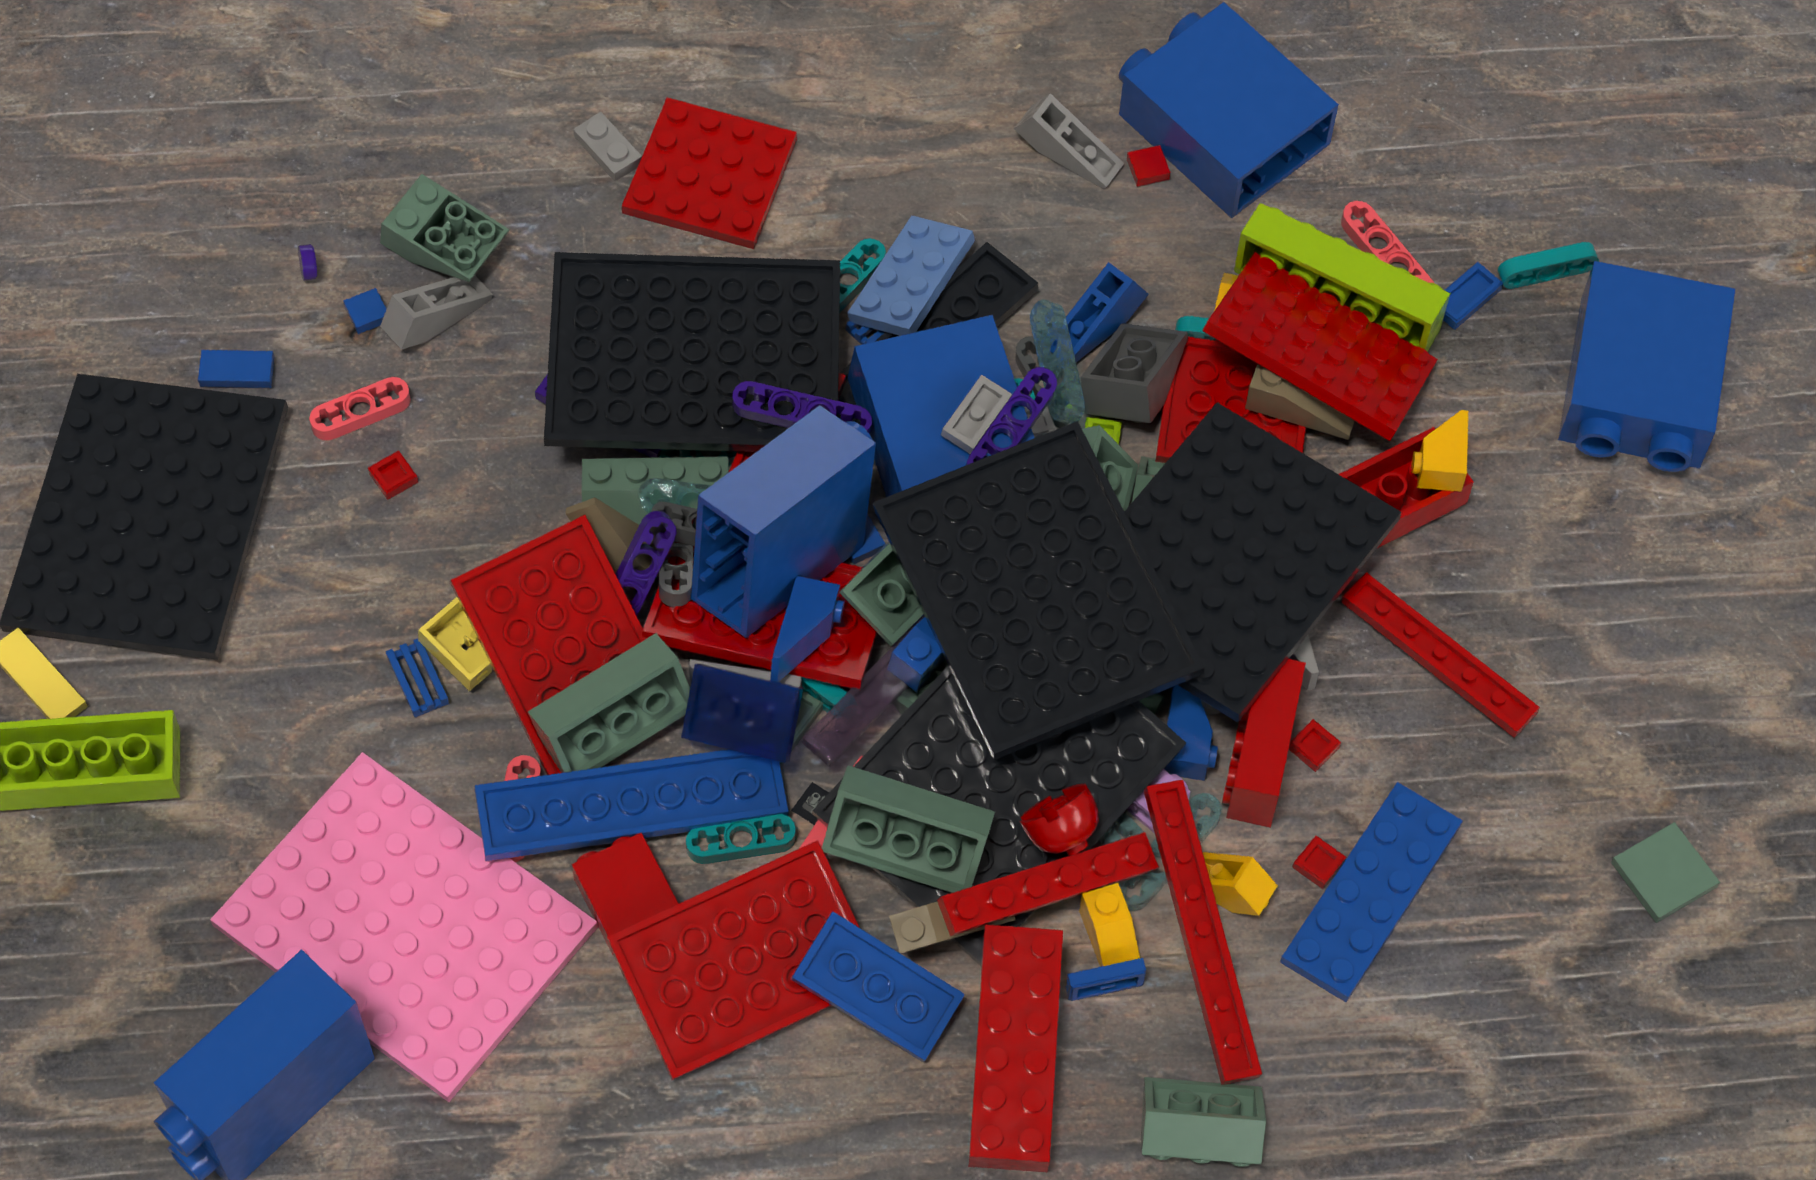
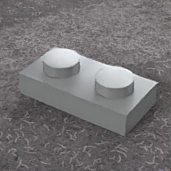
(607, 146)
(975, 414)

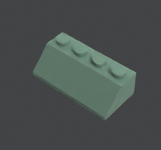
(619, 479)
(613, 707)
(907, 830)

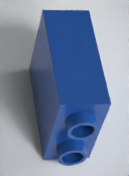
(1226, 107)
(1647, 366)
(914, 389)
(780, 517)
(262, 1072)

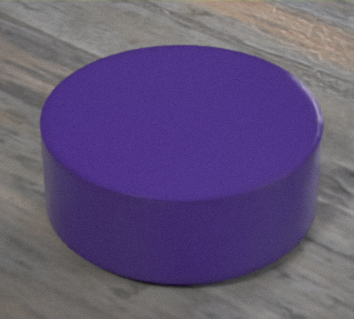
(307, 262)

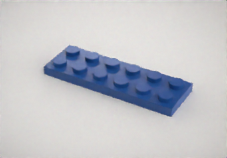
(1371, 892)

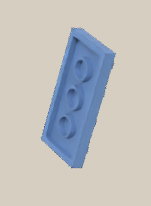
(911, 276)

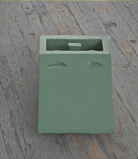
(440, 231)

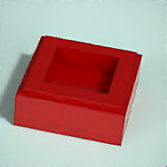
(1148, 165)
(393, 475)
(1314, 745)
(1319, 862)

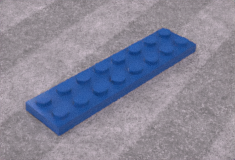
(626, 800)

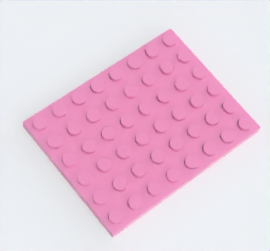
(408, 923)

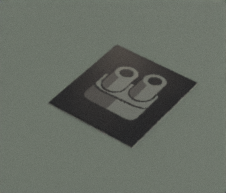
(809, 800)

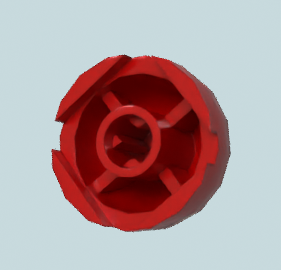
(1062, 822)

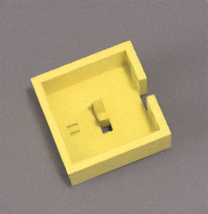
(443, 639)

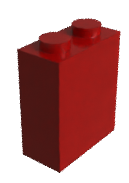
(622, 884)

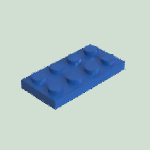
(877, 986)

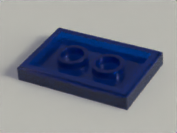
(742, 713)

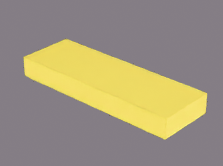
(38, 677)

